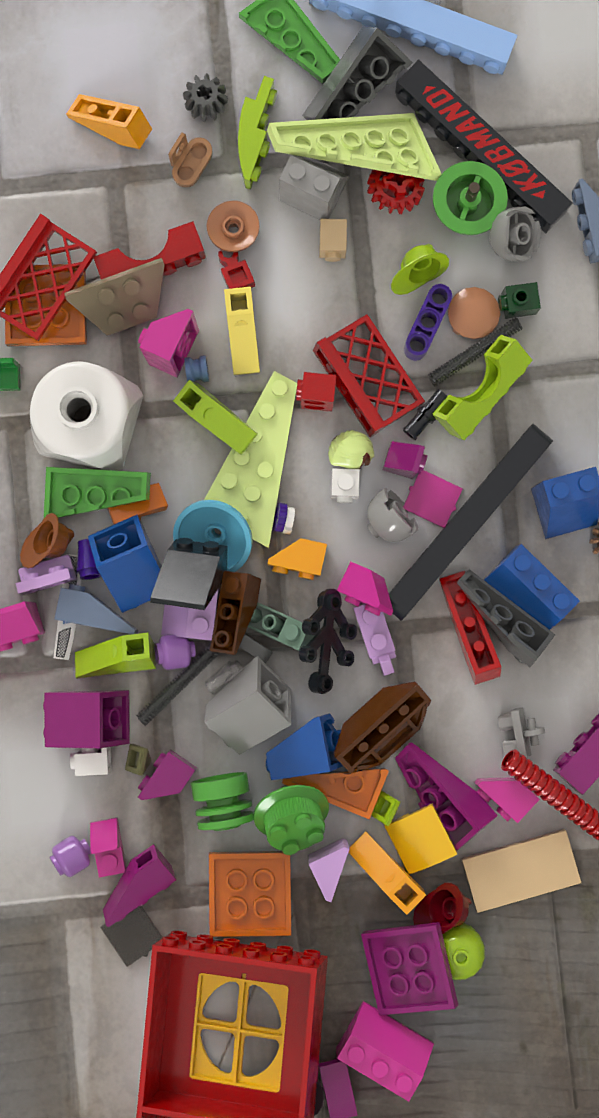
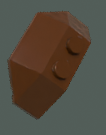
(381, 726)

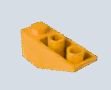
(387, 873)

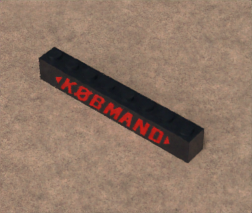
(479, 142)

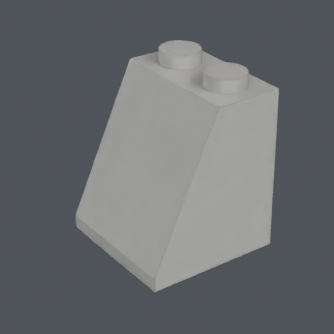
(311, 186)
(250, 707)

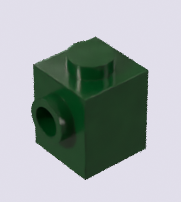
(519, 300)

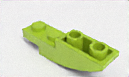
(252, 133)

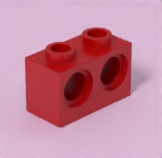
(316, 391)

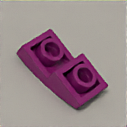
(337, 1089)

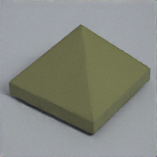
(137, 759)

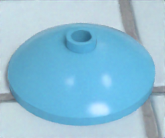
(204, 516)

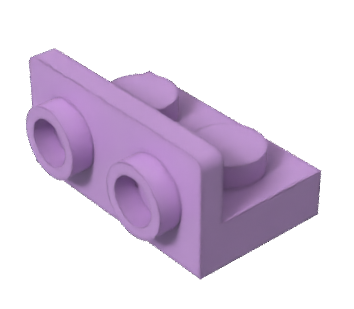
(46, 575)

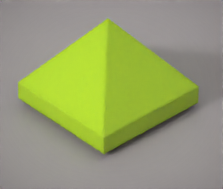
(385, 808)

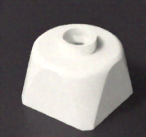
(105, 435)

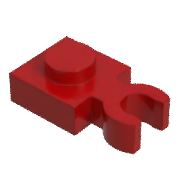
(235, 273)

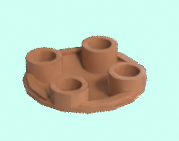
(473, 313)

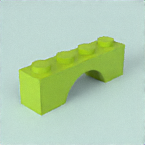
(504, 364)

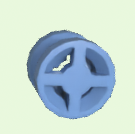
(196, 369)

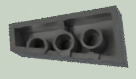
(358, 76)

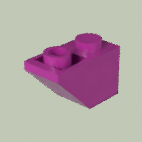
(405, 459)
(169, 778)

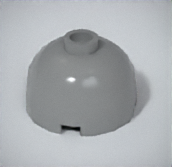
(515, 234)
(389, 517)

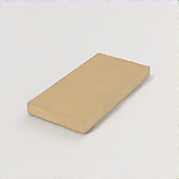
(521, 870)

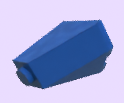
(306, 750)

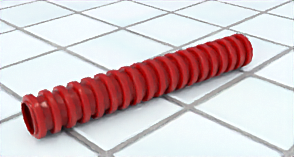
(552, 792)

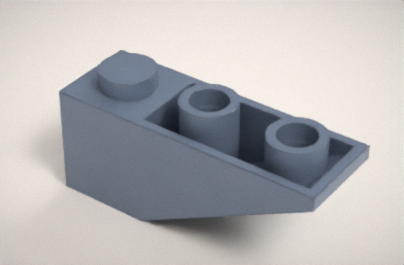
(588, 218)

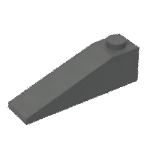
(513, 626)

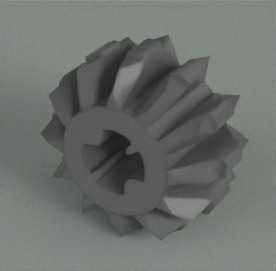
(210, 89)

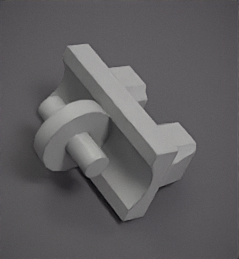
(516, 721)

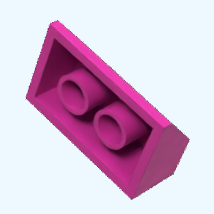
(169, 341)
(19, 623)
(385, 1051)

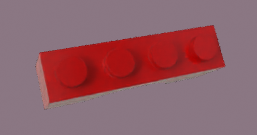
(181, 249)

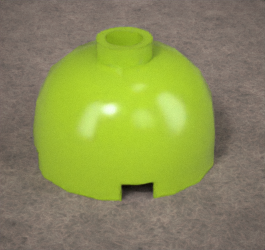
(464, 951)

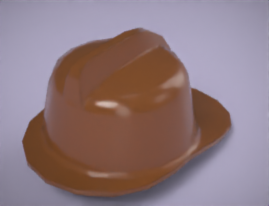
(45, 541)

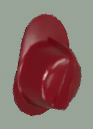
(443, 905)

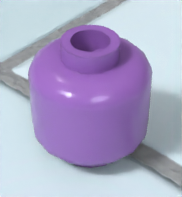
(174, 652)
(70, 856)

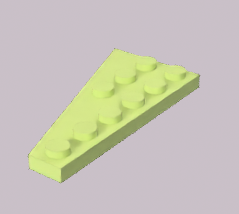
(372, 142)
(253, 479)

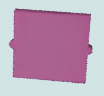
(432, 498)

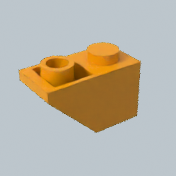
(301, 556)

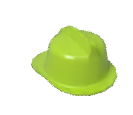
(419, 267)

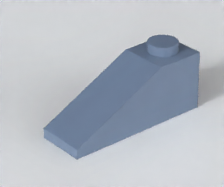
(86, 609)

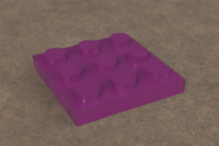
(409, 969)

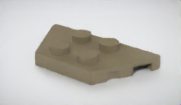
(121, 298)

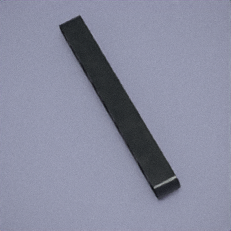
(468, 520)

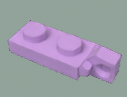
(376, 638)

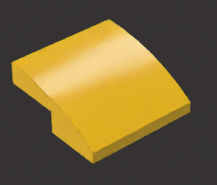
(421, 839)

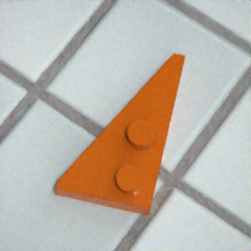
(351, 792)

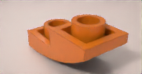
(154, 505)

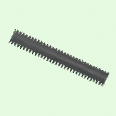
(473, 351)
(177, 686)

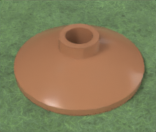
(230, 215)

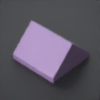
(327, 866)

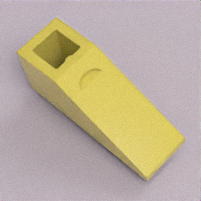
(242, 330)

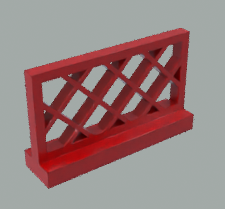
(24, 259)
(347, 381)

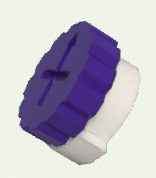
(284, 518)

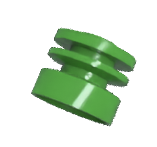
(222, 801)

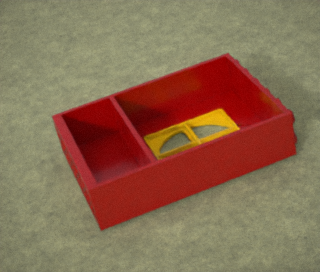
(175, 1068)

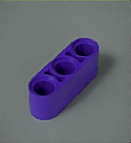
(431, 310)

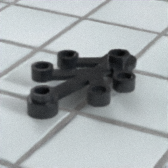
(329, 608)

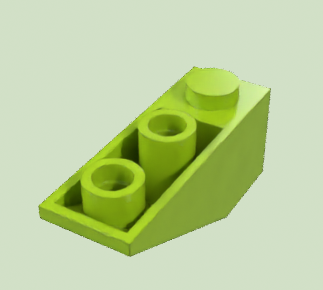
(215, 416)
(116, 656)

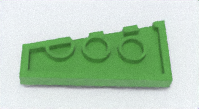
(293, 34)
(87, 490)

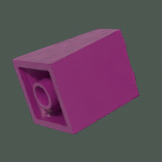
(86, 719)

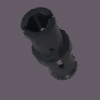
(424, 415)

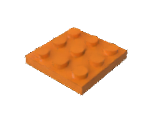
(67, 326)
(249, 894)

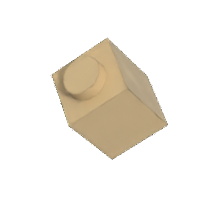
(333, 239)

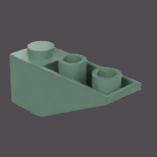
(279, 627)

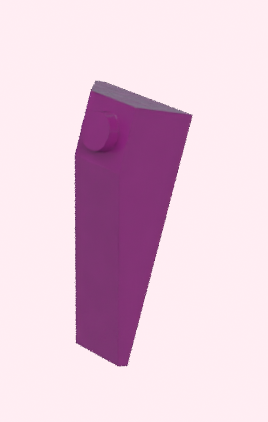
(457, 804)

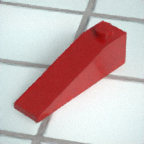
(471, 631)

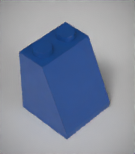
(568, 502)
(126, 562)

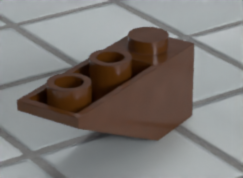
(234, 610)

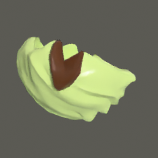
(351, 450)

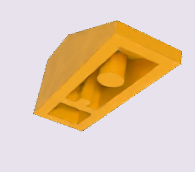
(111, 119)

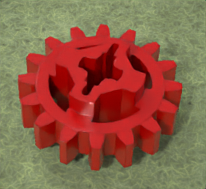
(393, 189)

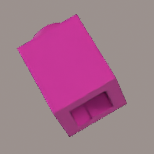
(365, 587)
(510, 796)

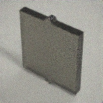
(132, 935)

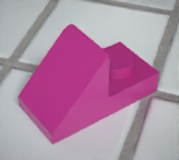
(107, 847)

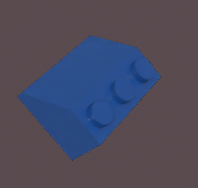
(532, 587)

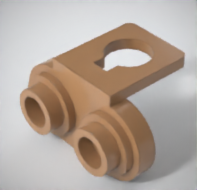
(189, 160)

